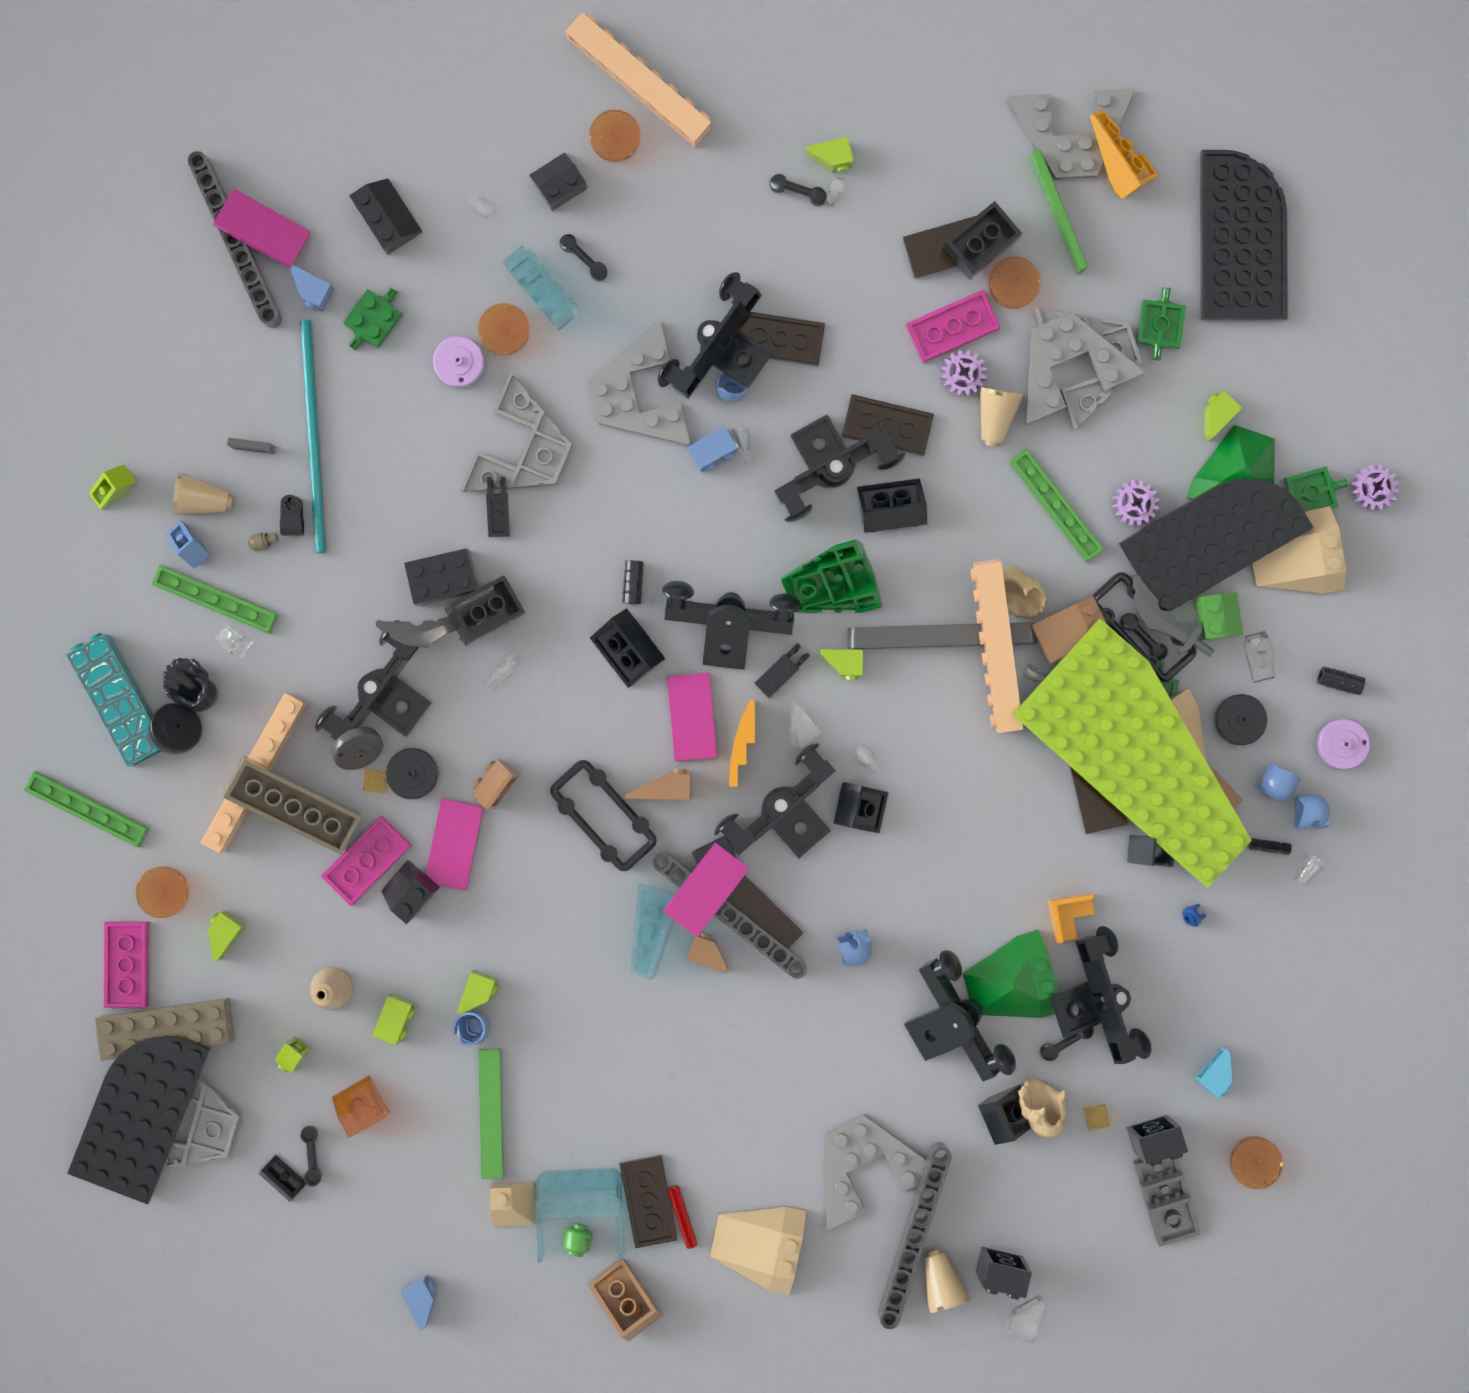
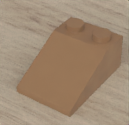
(1065, 628)
(495, 784)
(668, 787)
(625, 1300)

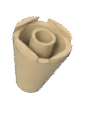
(997, 413)
(199, 497)
(331, 988)
(943, 1283)

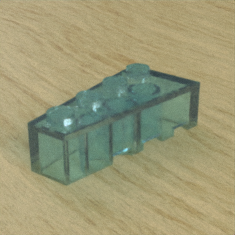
(540, 287)
(650, 930)

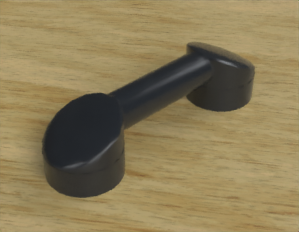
(816, 195)
(597, 269)
(1131, 622)
(1050, 1052)
(313, 1174)

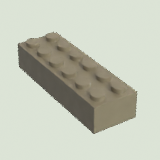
(292, 805)
(201, 1022)

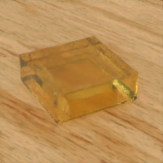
(375, 781)
(1096, 1117)

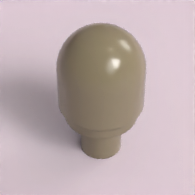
(261, 541)

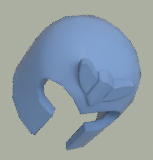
(1278, 783)
(1311, 811)
(855, 947)
(471, 1028)

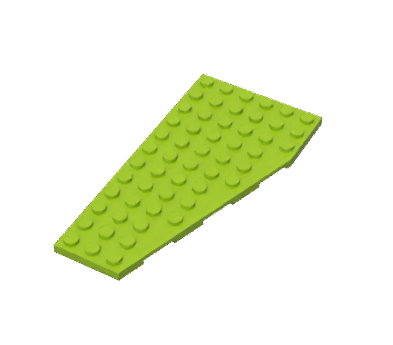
(1128, 741)

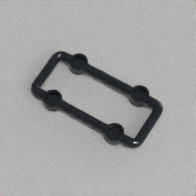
(1109, 617)
(567, 807)

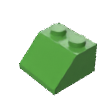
(1219, 616)

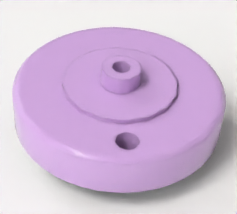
(459, 361)
(1343, 744)

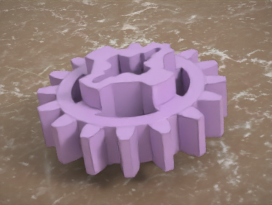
(958, 365)
(1367, 483)
(1131, 496)

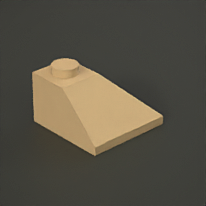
(513, 1203)

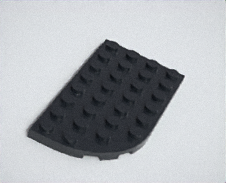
(1242, 239)
(1213, 538)
(139, 1115)

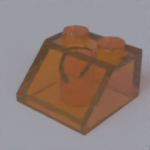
(359, 1106)

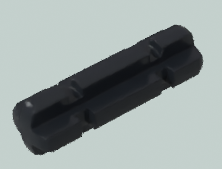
(1270, 846)

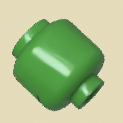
(577, 1240)

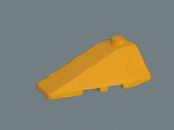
(1123, 164)

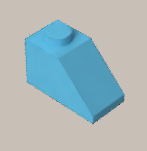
(1217, 1073)

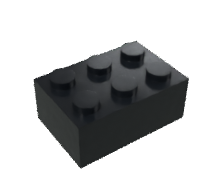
(982, 240)
(441, 577)
(484, 610)
(1157, 1140)
(1003, 1273)

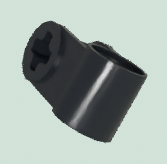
(291, 520)

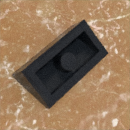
(282, 1178)

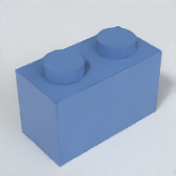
(713, 449)

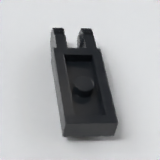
(497, 509)
(780, 672)

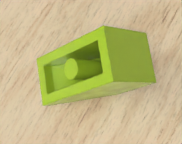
(832, 154)
(1219, 413)
(111, 486)
(844, 662)
(223, 933)
(477, 991)
(292, 1055)

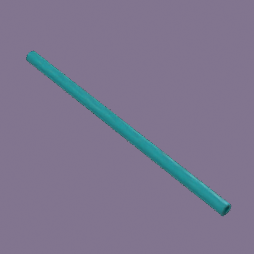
(313, 439)

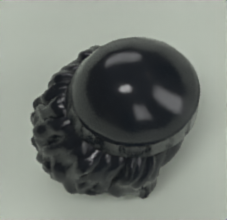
(189, 685)

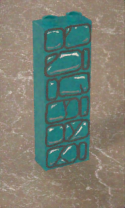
(115, 697)

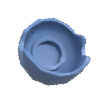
(730, 389)

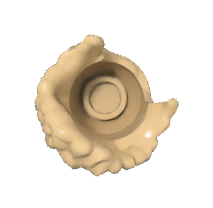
(1023, 593)
(1043, 1108)

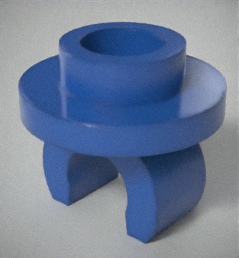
(1191, 915)

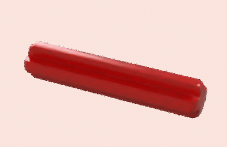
(682, 1217)

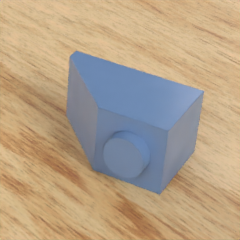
(312, 289)
(187, 545)
(420, 1299)

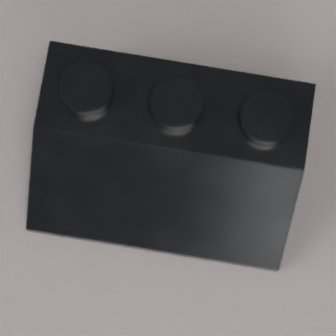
(386, 214)
(892, 505)
(627, 647)

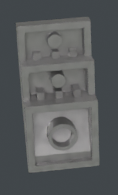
(1167, 1201)

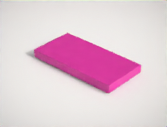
(261, 228)
(953, 326)
(692, 716)
(454, 843)
(366, 860)
(705, 889)
(126, 964)

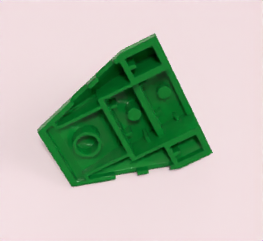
(1237, 456)
(835, 581)
(1014, 979)

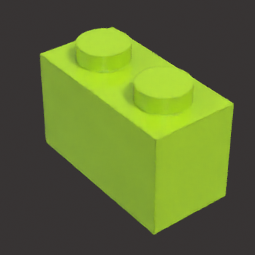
(393, 1019)

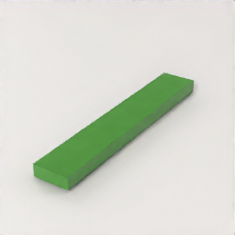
(1058, 211)
(1056, 505)
(214, 599)
(86, 809)
(490, 1113)

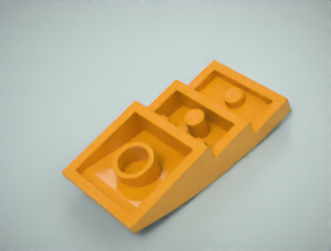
(744, 735)

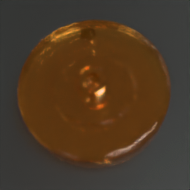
(614, 135)
(1014, 282)
(504, 329)
(162, 892)
(1256, 1162)

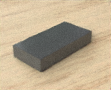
(248, 445)

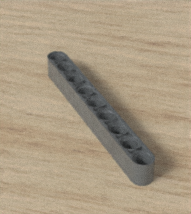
(236, 250)
(930, 636)
(735, 924)
(916, 1245)

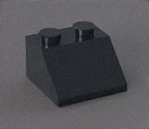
(558, 181)
(860, 807)
(408, 892)
(1004, 1116)

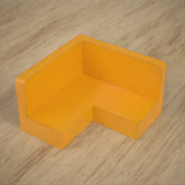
(1064, 911)

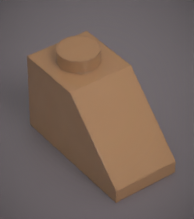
(707, 953)

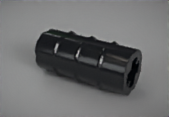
(632, 582)
(1341, 680)

